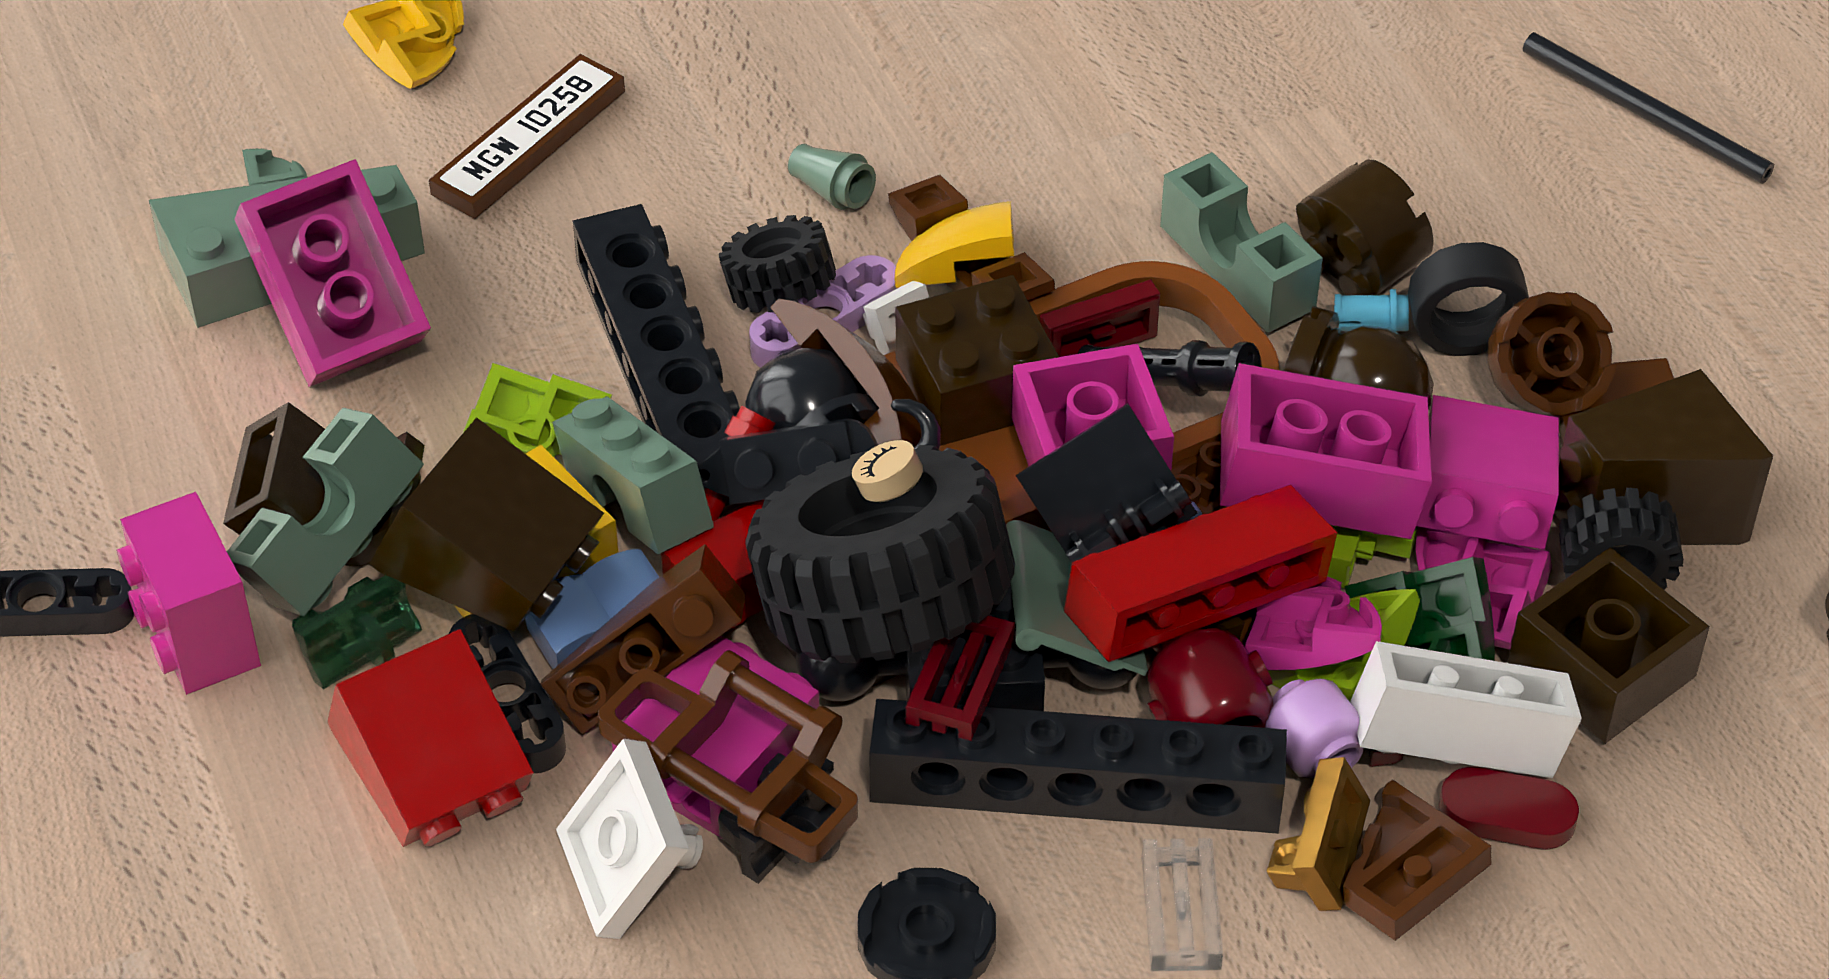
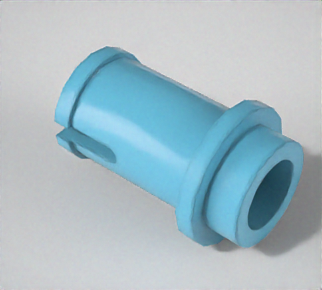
(1373, 310)

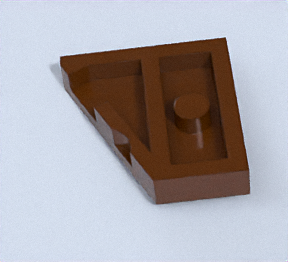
(1411, 862)

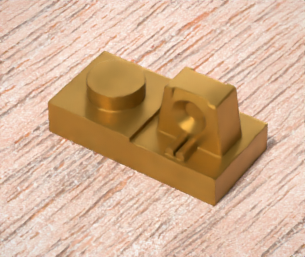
(1329, 840)

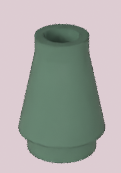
(837, 176)

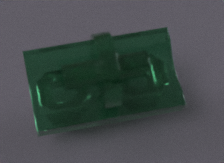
(356, 630)

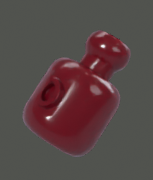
(1209, 680)

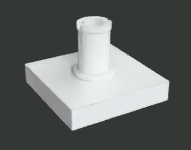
(625, 839)

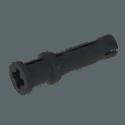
(1196, 365)

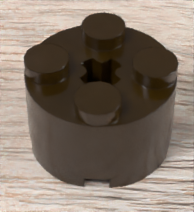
(1365, 228)

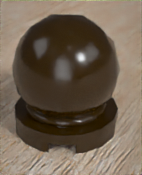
(1359, 356)

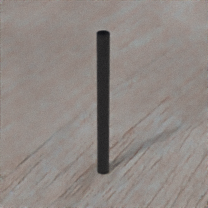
(1649, 108)

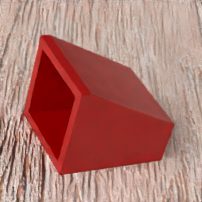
(430, 740)

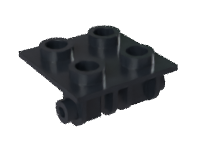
(1106, 487)

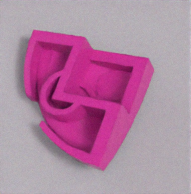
(1513, 572)
(1313, 628)

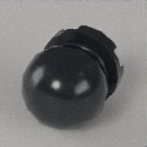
(808, 389)

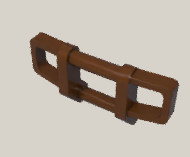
(704, 714)

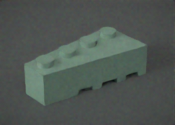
(212, 259)

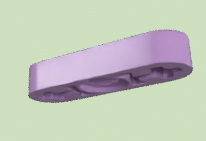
(841, 293)

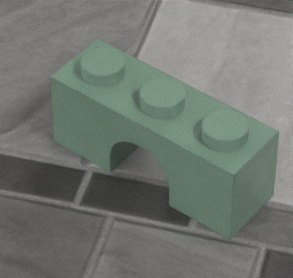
(1268, 272)
(632, 463)
(363, 477)

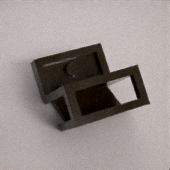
(279, 478)

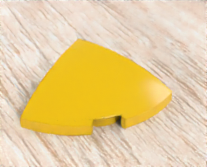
(407, 37)
(965, 236)

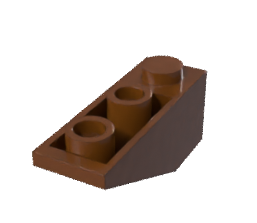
(652, 632)

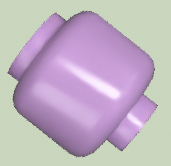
(1317, 723)

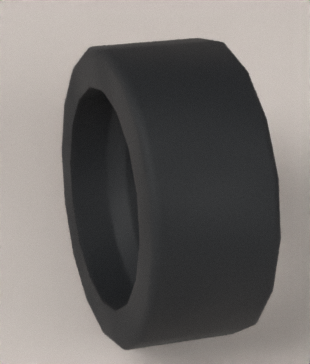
(1454, 270)

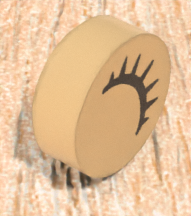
(887, 471)

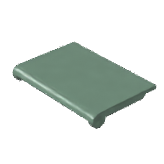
(1040, 598)

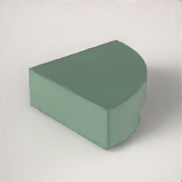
(265, 168)

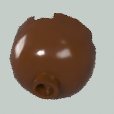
(1552, 354)

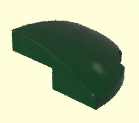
(1452, 607)

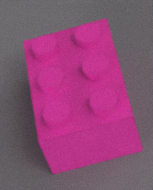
(332, 272)
(1340, 444)

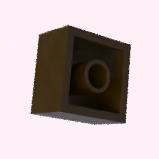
(963, 353)
(1616, 640)

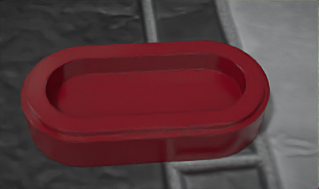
(1510, 807)

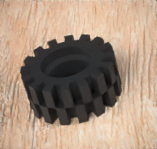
(777, 262)
(1641, 524)

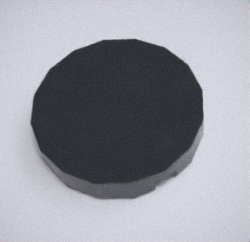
(926, 927)

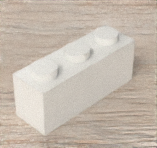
(1465, 710)

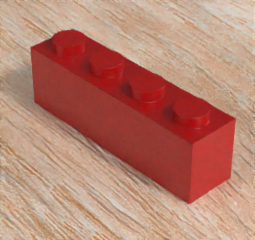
(1199, 572)

